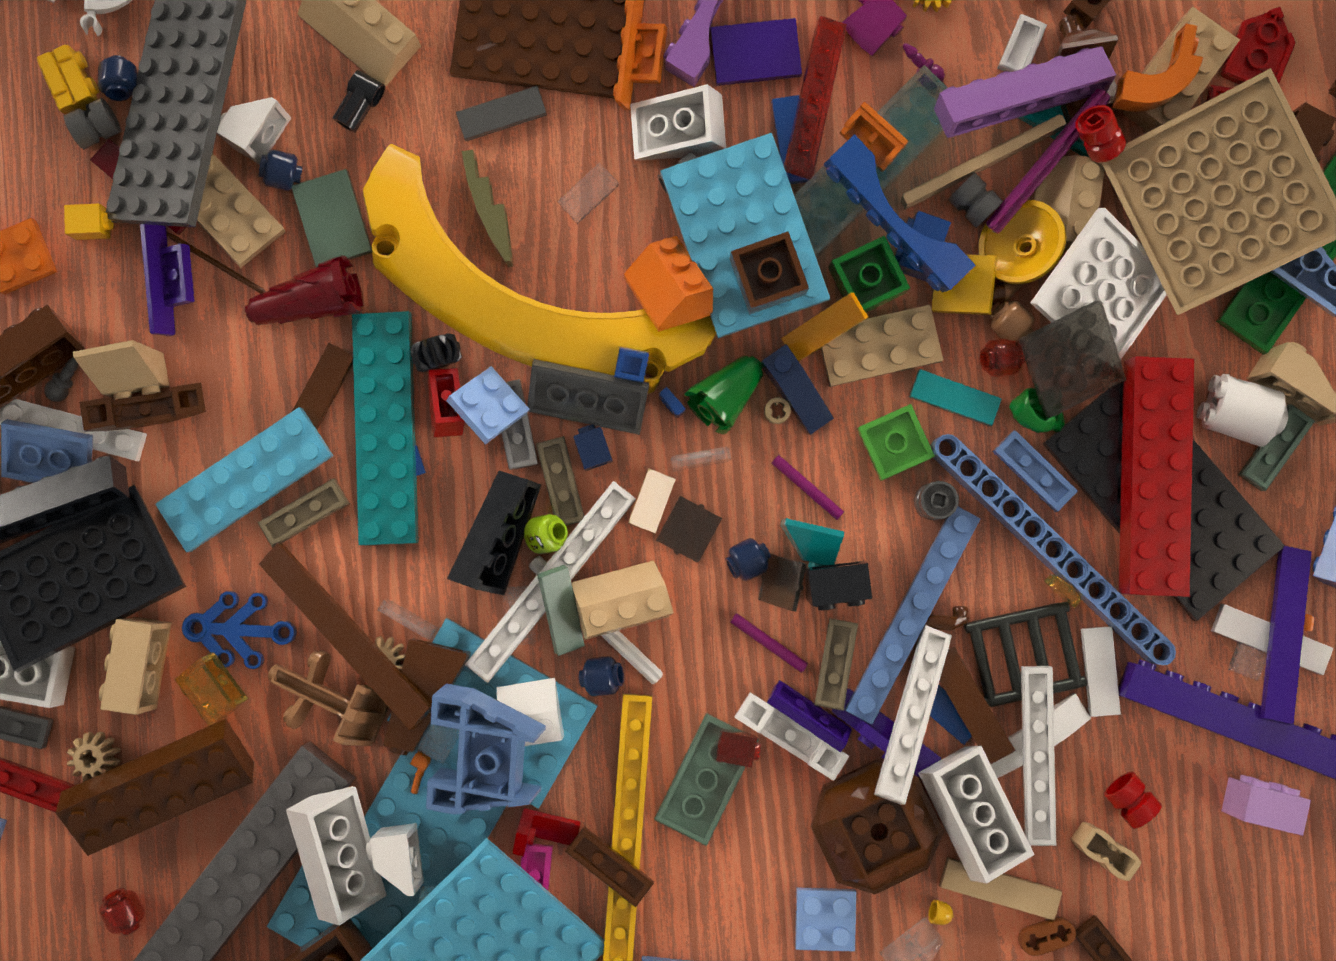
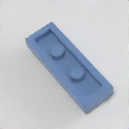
(1035, 471)

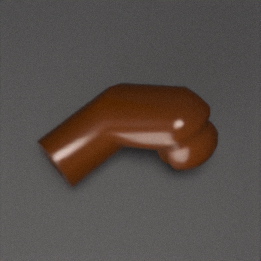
(949, 622)

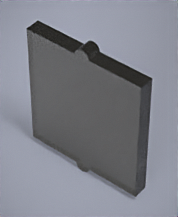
(689, 529)
(782, 582)

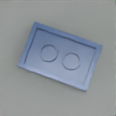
(41, 451)

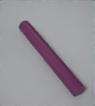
(807, 487)
(769, 643)

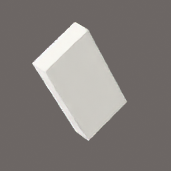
(1022, 44)

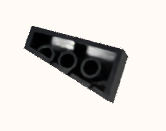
(496, 535)

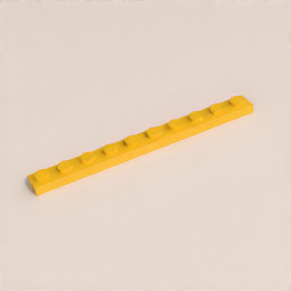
(628, 819)

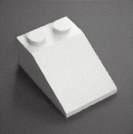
(678, 124)

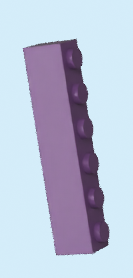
(1023, 91)

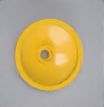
(1033, 226)

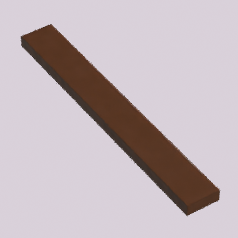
(346, 636)

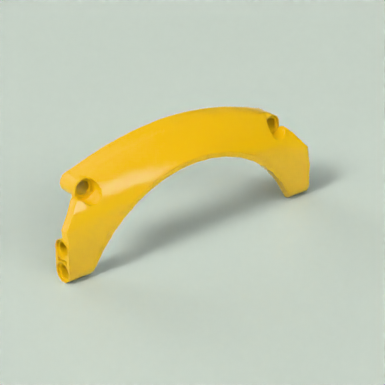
(469, 301)

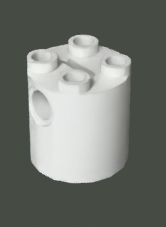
(1243, 410)

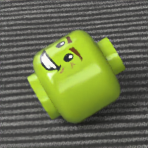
(545, 534)

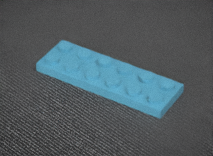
(244, 479)

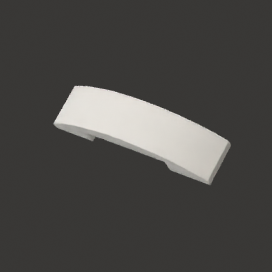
(1068, 718)
(791, 736)

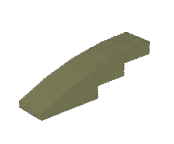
(493, 216)

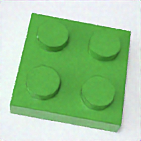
(895, 442)

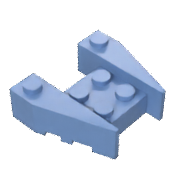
(488, 753)

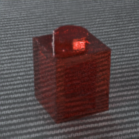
(737, 748)

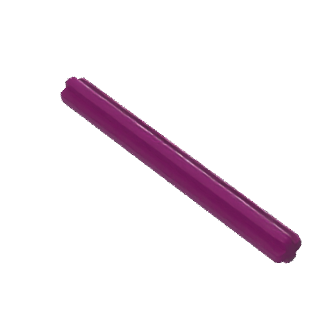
(1042, 167)

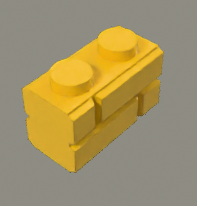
(67, 78)

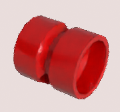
(1100, 133)
(1135, 804)

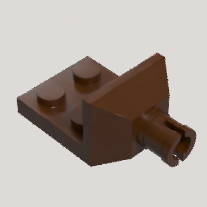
(1076, 39)

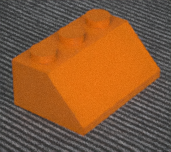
(670, 285)

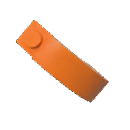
(1147, 92)

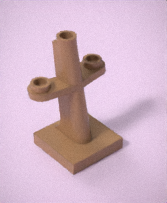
(359, 714)

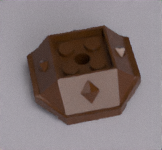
(844, 826)

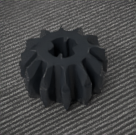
(435, 352)

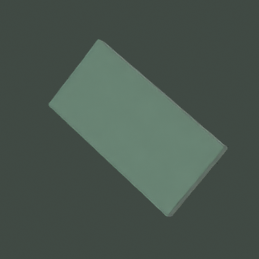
(700, 785)

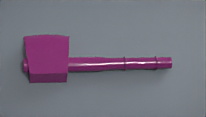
(875, 23)

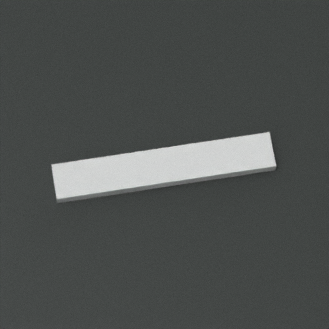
(913, 715)
(1038, 755)

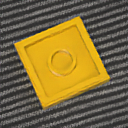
(973, 292)

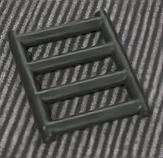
(1030, 616)

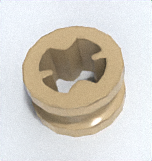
(768, 411)

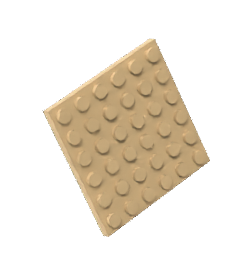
(1224, 193)

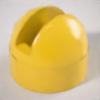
(940, 913)

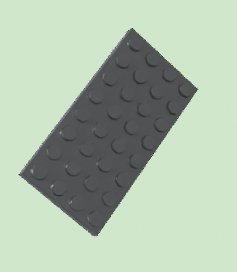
(175, 112)

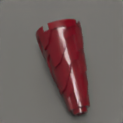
(311, 294)

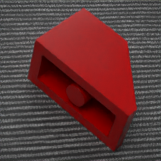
(444, 418)

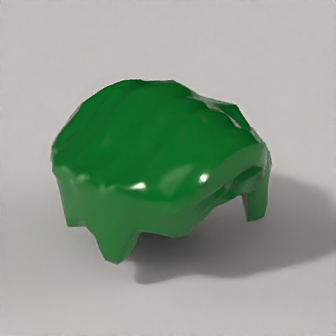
(1029, 414)

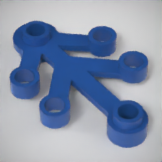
(234, 629)

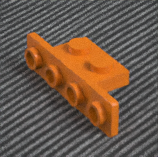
(641, 53)

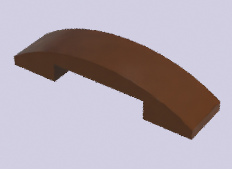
(143, 410)
(974, 708)

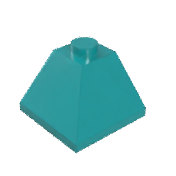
(813, 542)

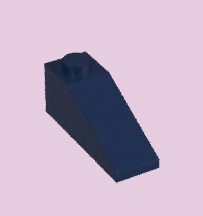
(796, 389)

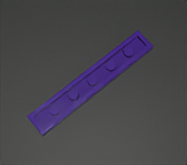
(1285, 635)

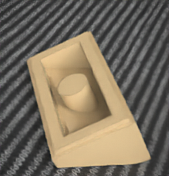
(651, 500)

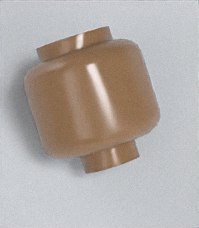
(1011, 321)

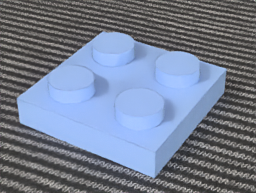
(488, 405)
(825, 919)

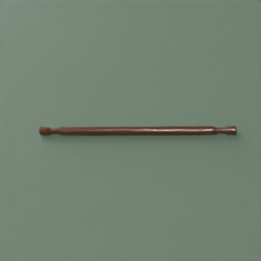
(219, 265)

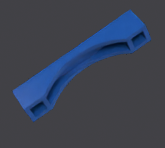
(856, 170)

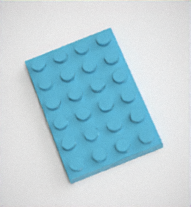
(732, 203)

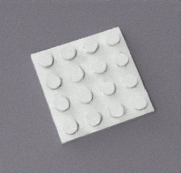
(1105, 267)

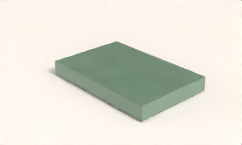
(331, 217)

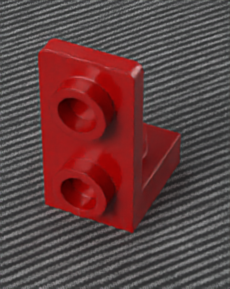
(545, 827)

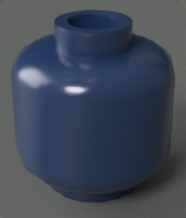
(117, 77)
(280, 170)
(748, 559)
(601, 676)

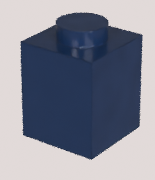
(592, 447)

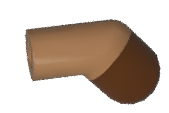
(1004, 292)

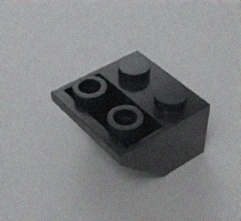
(838, 584)

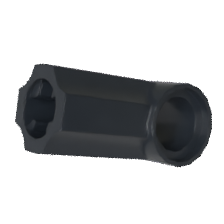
(361, 95)

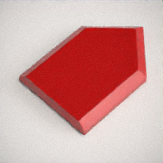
(1262, 46)

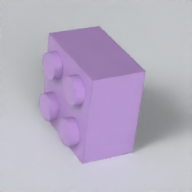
(1266, 804)

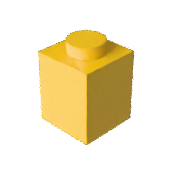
(87, 222)

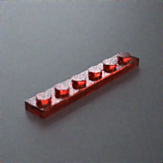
(814, 97)

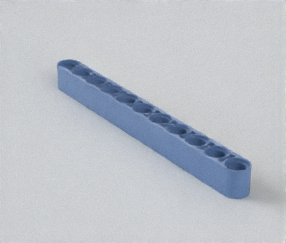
(1065, 554)

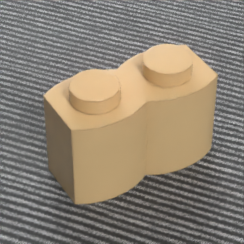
(1106, 851)

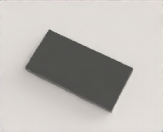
(587, 396)

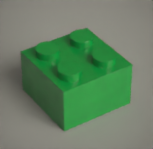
(870, 274)

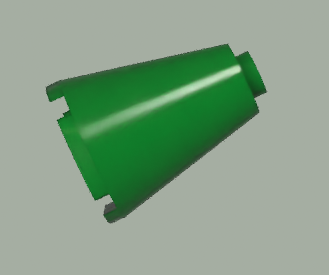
(725, 393)

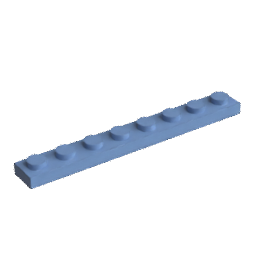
(912, 615)

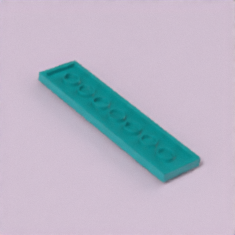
(385, 428)

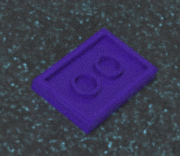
(756, 52)

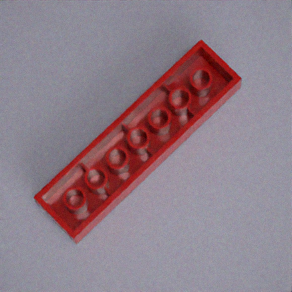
(1156, 476)

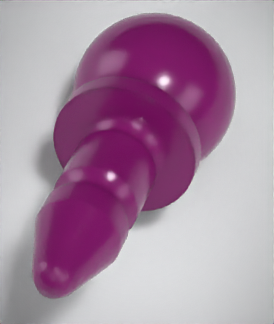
(920, 61)

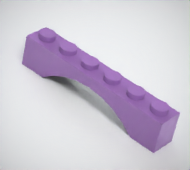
(692, 53)

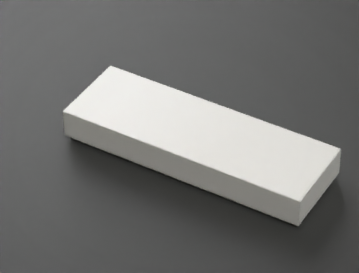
(1100, 671)

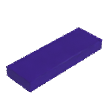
(809, 716)

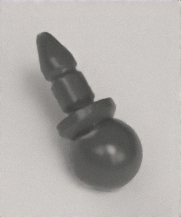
(58, 387)

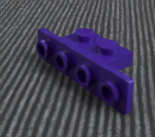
(166, 278)
(880, 733)

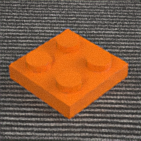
(23, 256)

